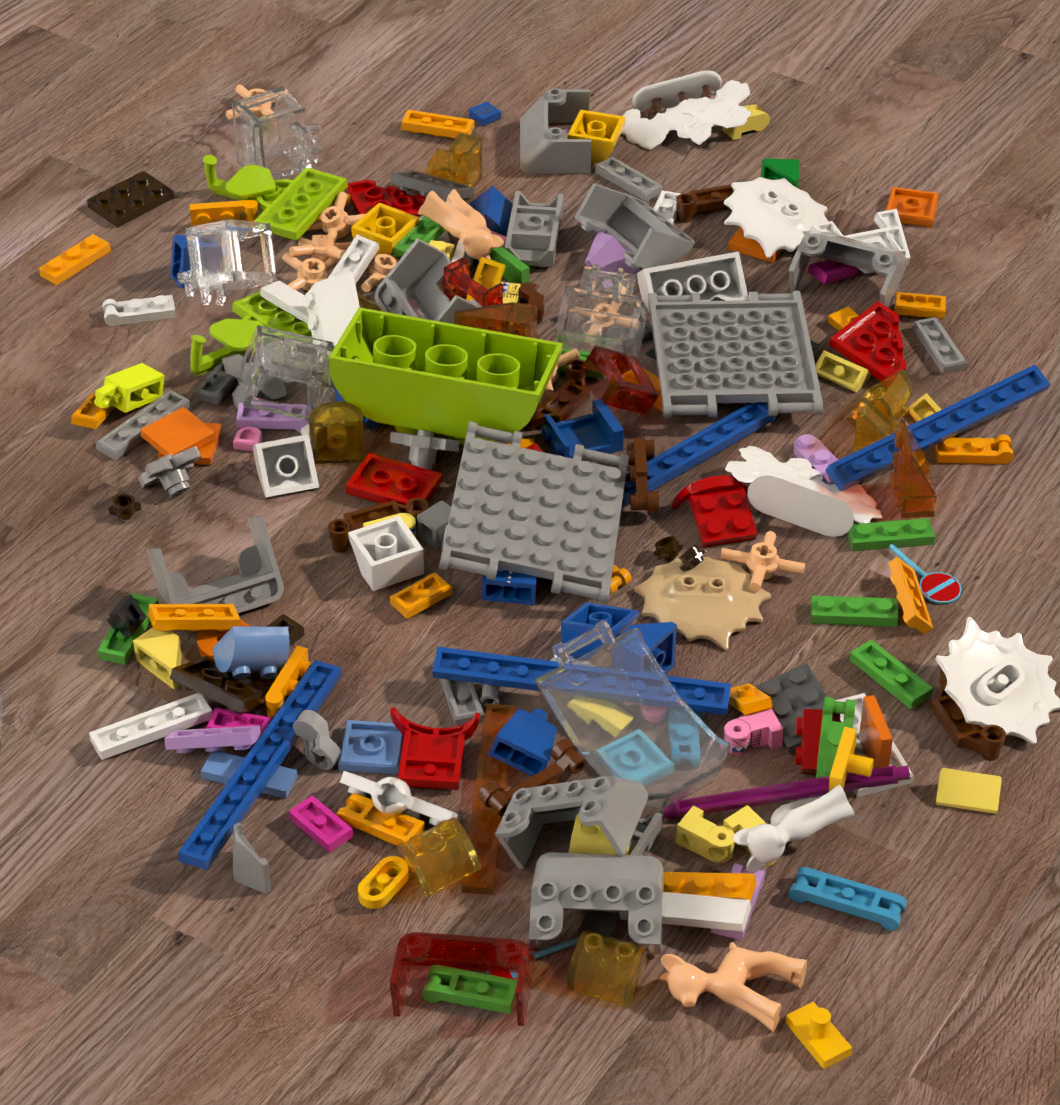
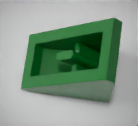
(781, 168)

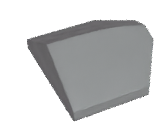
(247, 865)

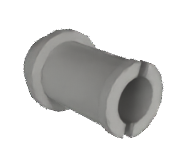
(490, 694)

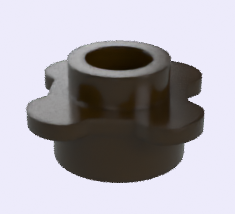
(124, 506)
(667, 548)
(692, 557)

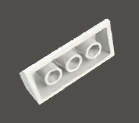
(710, 276)

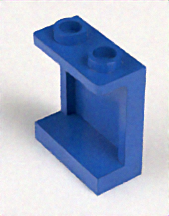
(595, 431)

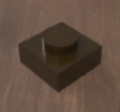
(295, 630)

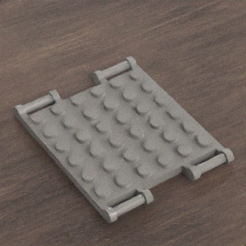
(733, 354)
(535, 513)

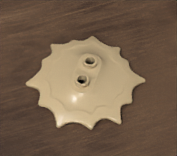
(703, 600)

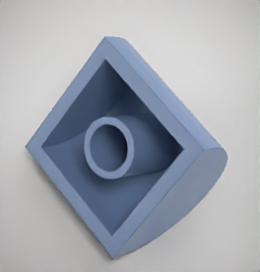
(252, 650)

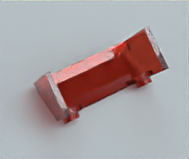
(464, 953)

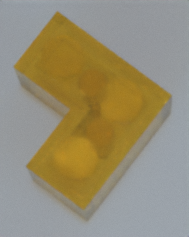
(459, 163)

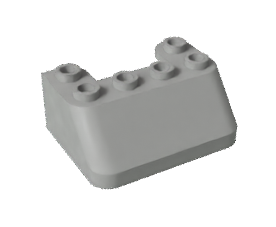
(637, 227)
(414, 286)
(600, 801)
(598, 884)

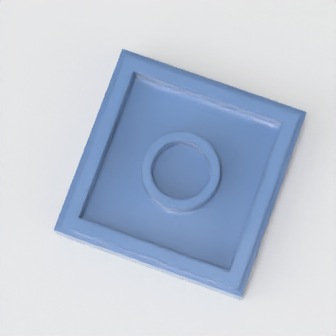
(371, 748)

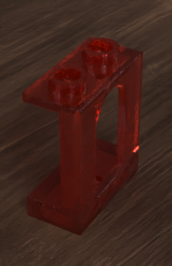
(459, 283)
(622, 393)

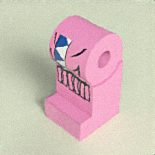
(754, 731)

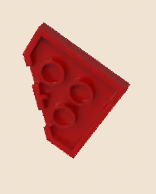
(366, 195)
(873, 341)

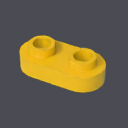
(378, 886)

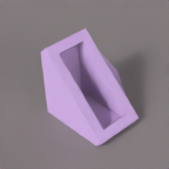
(608, 255)

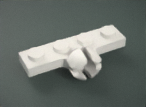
(394, 797)

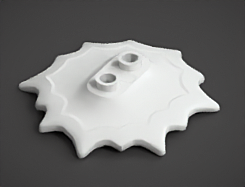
(773, 213)
(999, 682)

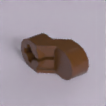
(530, 296)

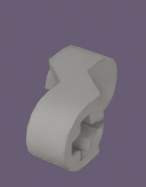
(318, 746)

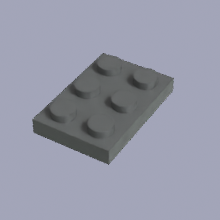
(425, 183)
(789, 696)

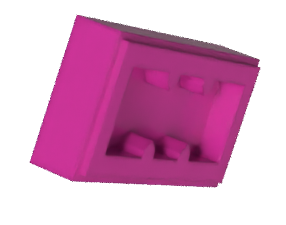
(830, 271)
(225, 718)

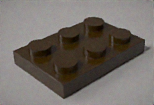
(130, 199)
(219, 686)

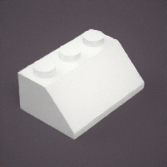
(331, 306)

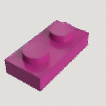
(320, 824)

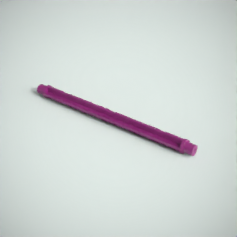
(785, 791)

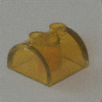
(889, 398)
(337, 433)
(439, 856)
(607, 968)

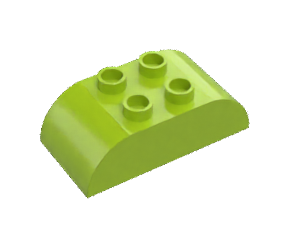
(440, 374)

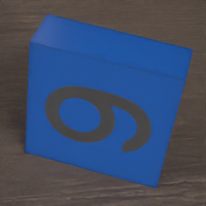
(485, 113)

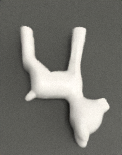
(792, 823)

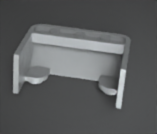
(549, 149)
(850, 252)
(251, 588)

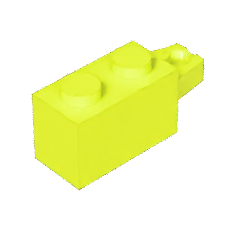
(130, 388)

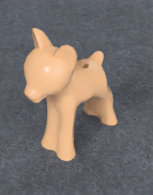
(461, 222)
(727, 983)

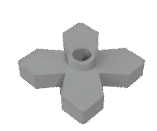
(268, 386)
(424, 446)
(171, 471)

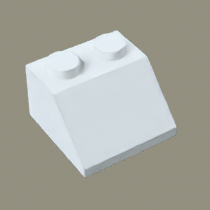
(286, 465)
(387, 553)

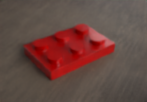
(389, 480)

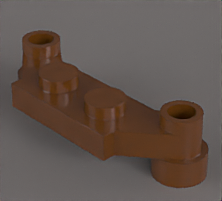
(701, 201)
(565, 399)
(639, 453)
(354, 520)
(983, 740)
(567, 763)

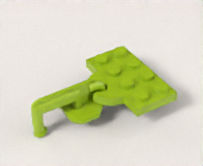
(284, 203)
(238, 333)

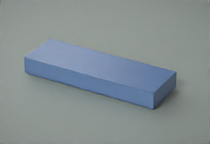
(222, 766)

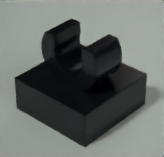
(126, 616)

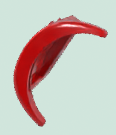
(719, 510)
(431, 754)

